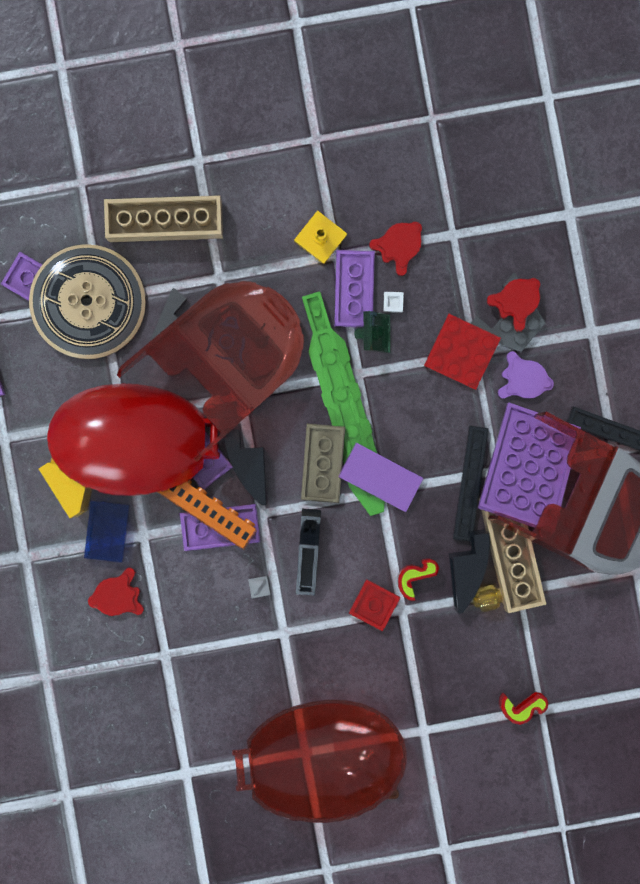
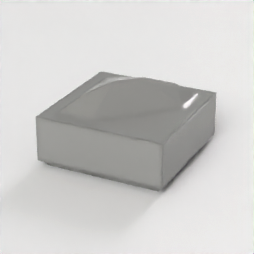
(259, 587)

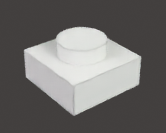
(393, 302)

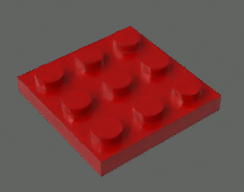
(462, 351)

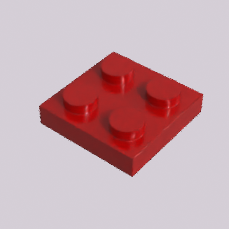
(374, 605)

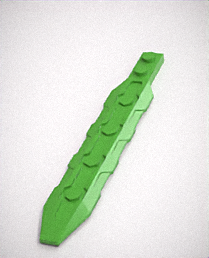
(339, 389)

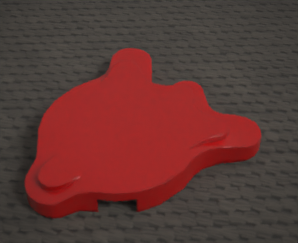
(399, 244)
(517, 300)
(116, 595)

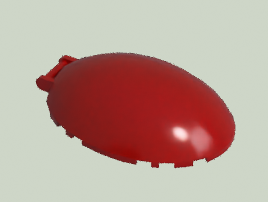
(129, 439)

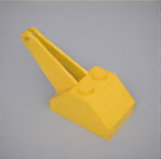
(69, 493)

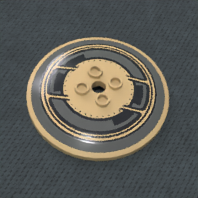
(91, 329)

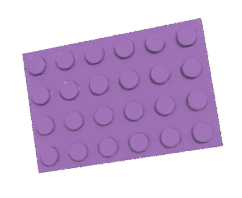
(526, 467)

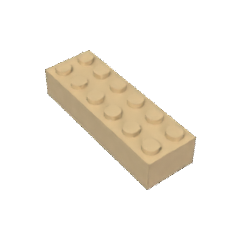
(163, 218)
(514, 566)

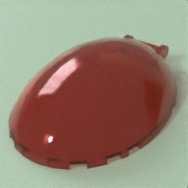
(323, 761)

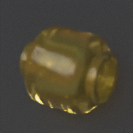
(488, 598)

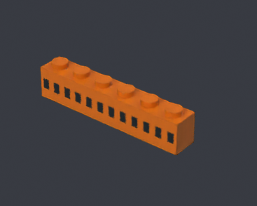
(212, 513)

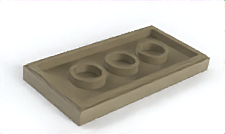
(323, 463)

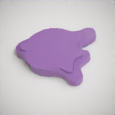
(524, 378)

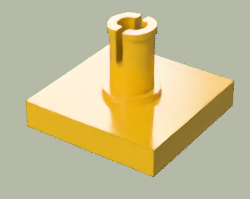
(320, 237)

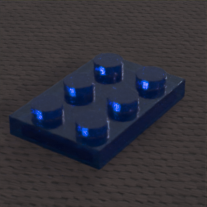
(106, 531)

